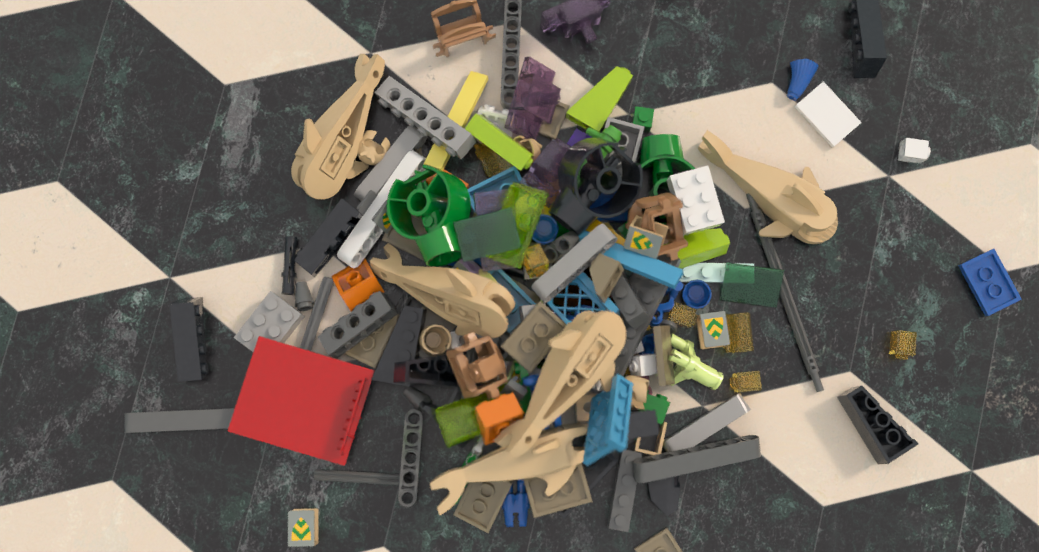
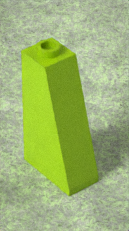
(600, 101)
(499, 142)
(703, 246)

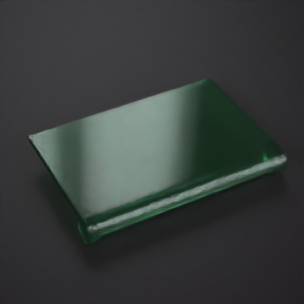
(487, 234)
(751, 284)

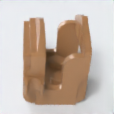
(460, 30)
(669, 206)
(461, 370)

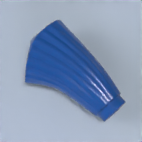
(802, 74)

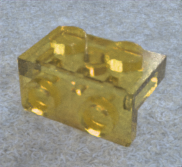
(491, 160)
(739, 333)

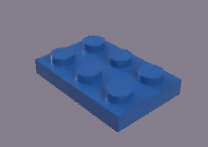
(989, 282)

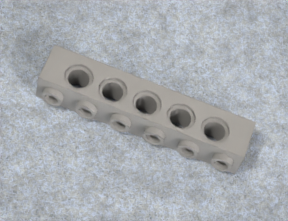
(462, 139)

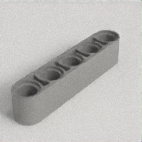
(376, 179)
(573, 263)
(707, 424)

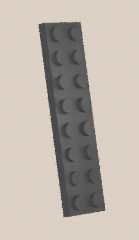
(650, 295)

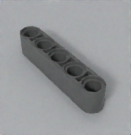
(407, 449)

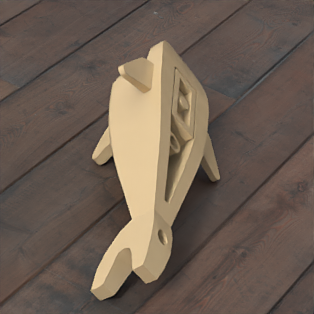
(333, 141)
(787, 199)
(461, 297)
(573, 366)
(549, 458)

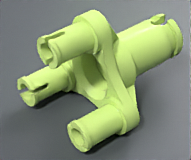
(689, 365)

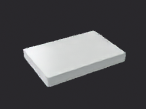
(827, 114)

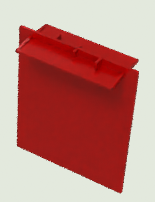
(301, 401)

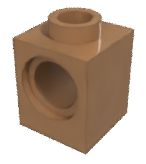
(485, 368)

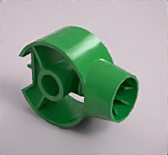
(662, 154)
(437, 212)

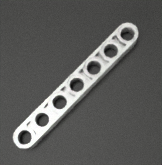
(366, 231)

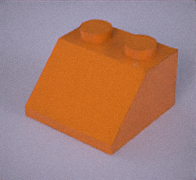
(356, 284)
(497, 415)

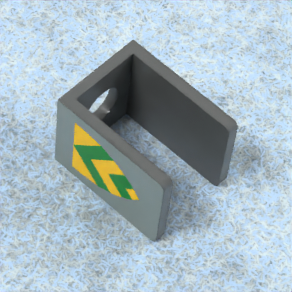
(381, 217)

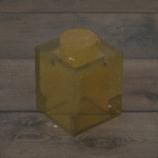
(535, 261)
(683, 315)
(902, 344)
(746, 381)

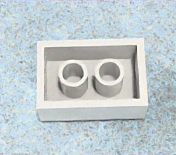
(699, 200)

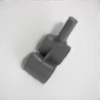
(559, 246)

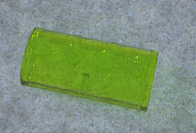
(526, 207)
(459, 419)

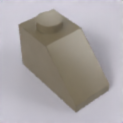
(605, 274)

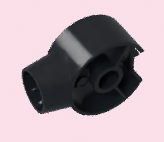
(597, 177)

